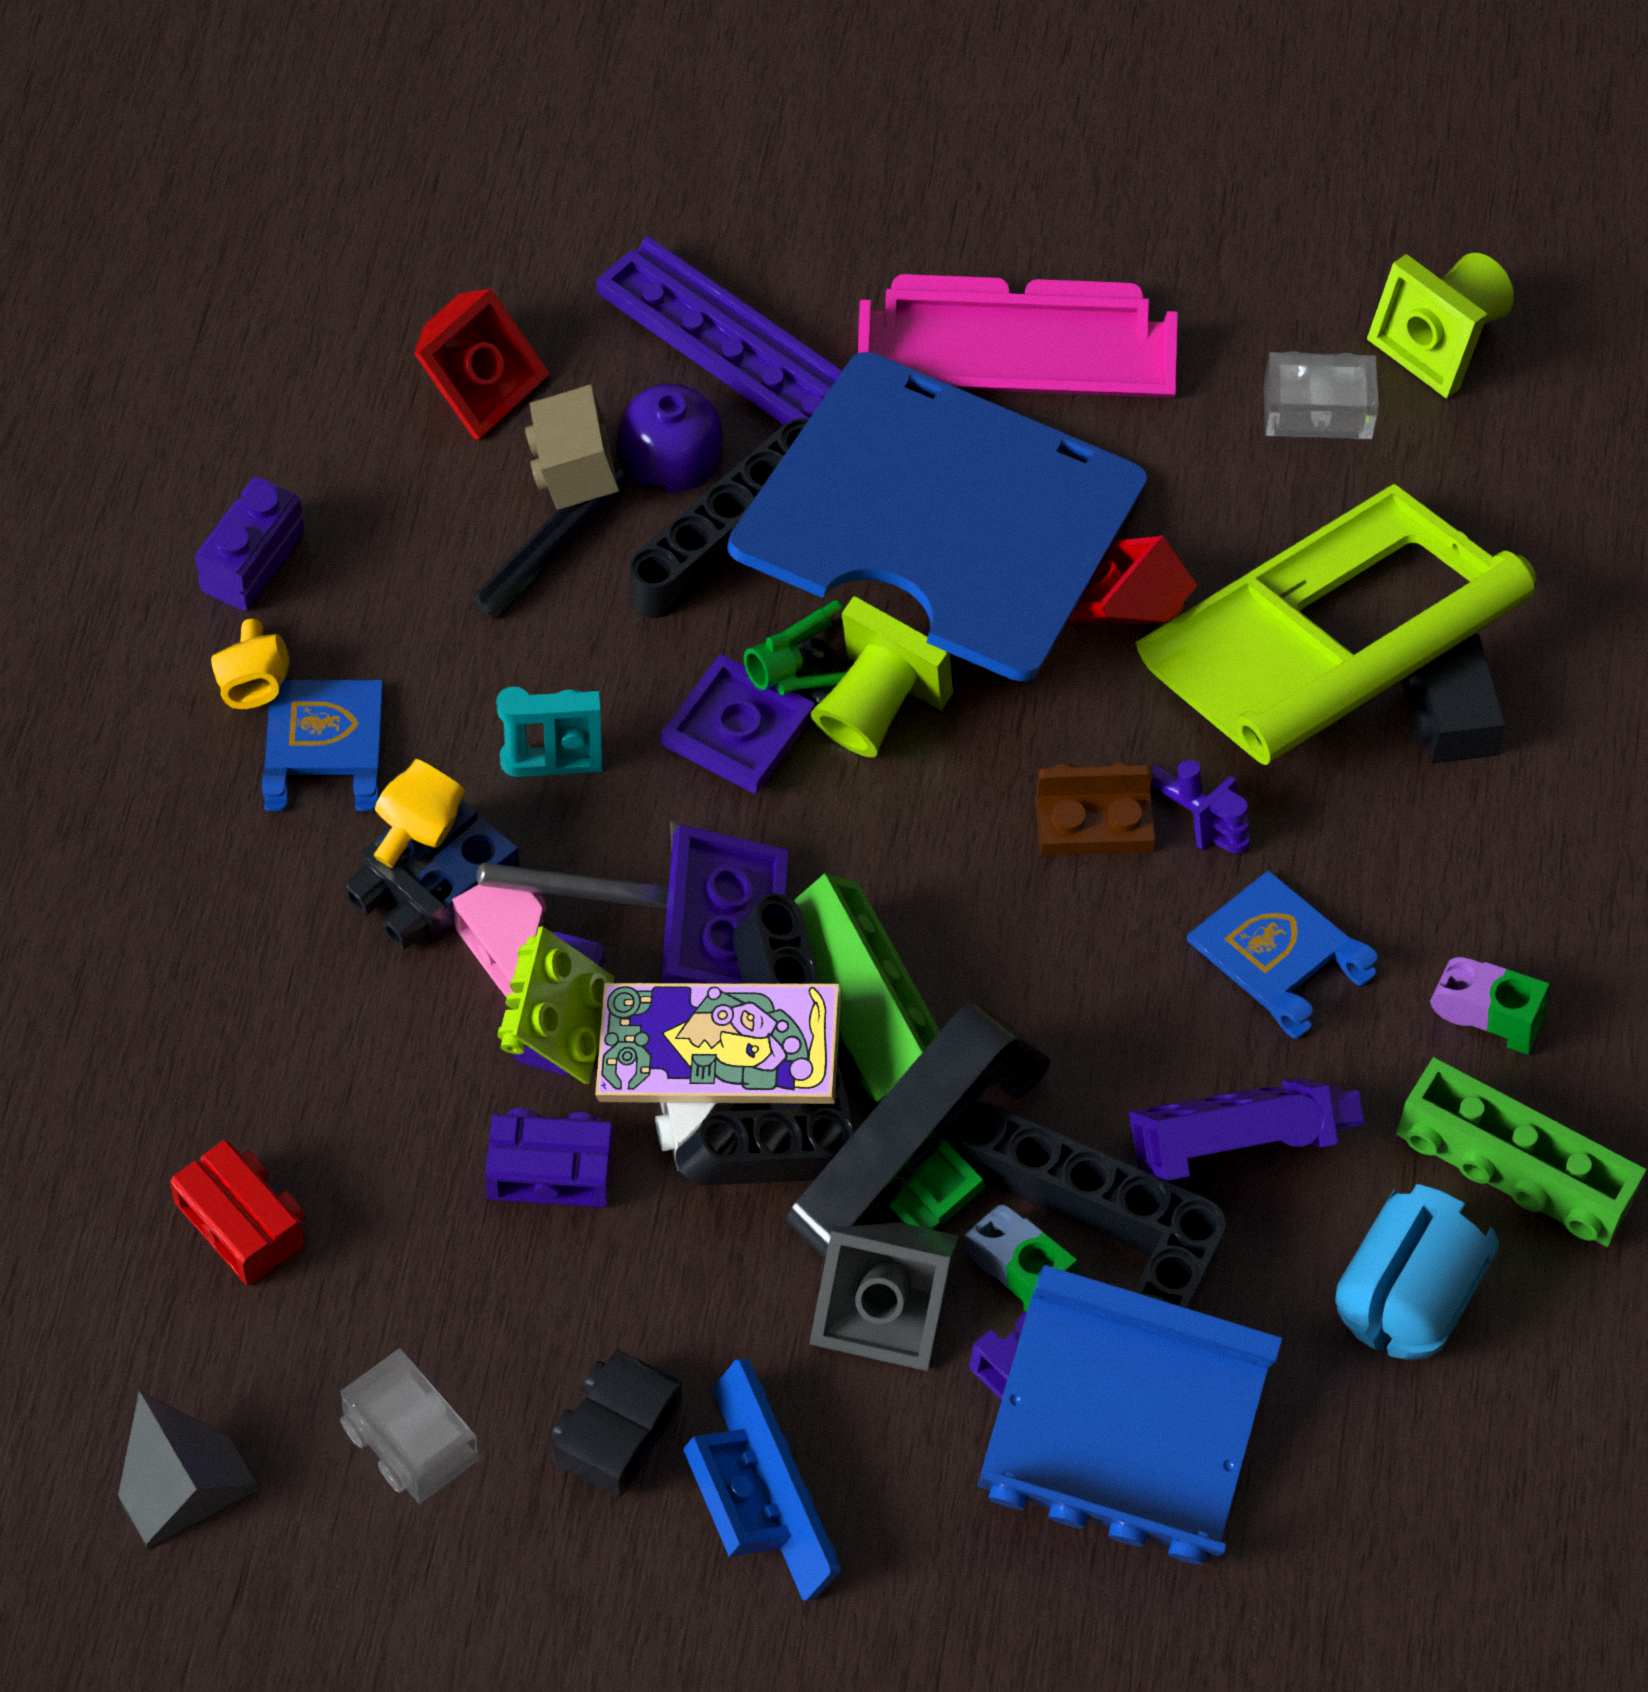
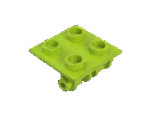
(555, 1005)

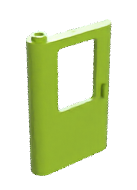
(1278, 676)

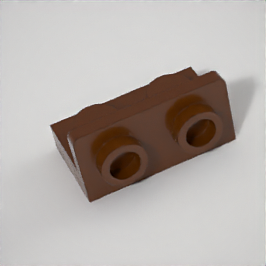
(1094, 809)

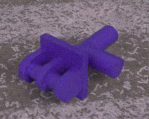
(1216, 816)

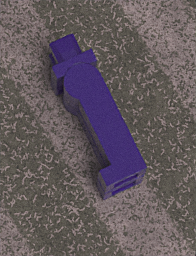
(1293, 1116)

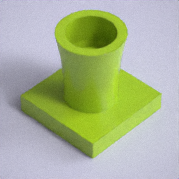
(1436, 322)
(887, 666)

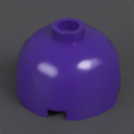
(669, 438)

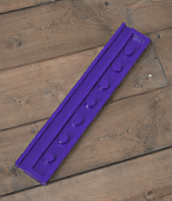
(718, 331)

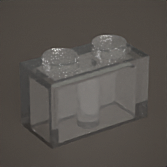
(1320, 395)
(408, 1427)

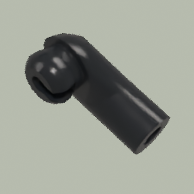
(815, 656)

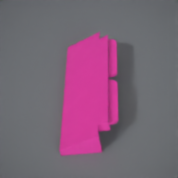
(1040, 341)

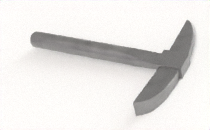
(574, 885)

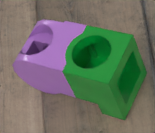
(1492, 1001)

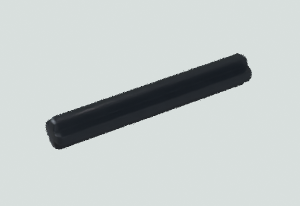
(539, 552)

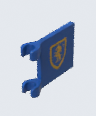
(324, 731)
(1276, 942)

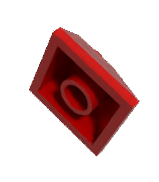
(479, 359)
(1136, 585)

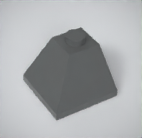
(884, 1292)

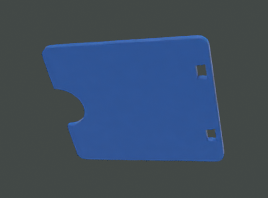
(946, 504)

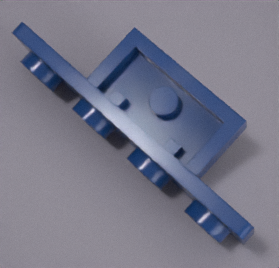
(757, 1487)

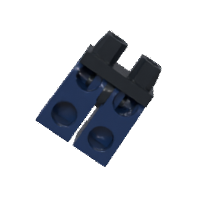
(428, 878)

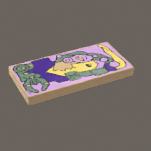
(719, 1043)

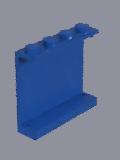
(1127, 1415)

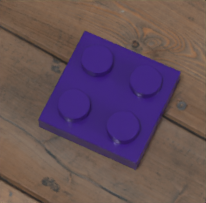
(736, 726)

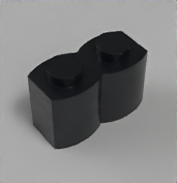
(616, 1422)

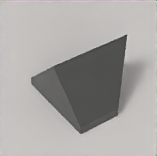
(177, 1471)

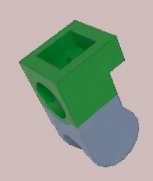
(1014, 1251)

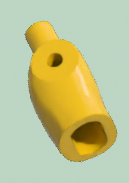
(251, 669)
(418, 807)

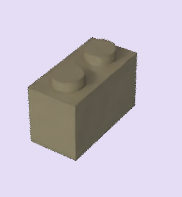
(571, 448)

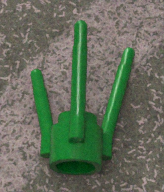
(779, 657)

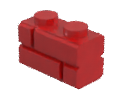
(239, 1211)

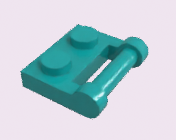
(570, 732)

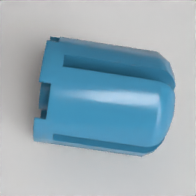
(1414, 1274)

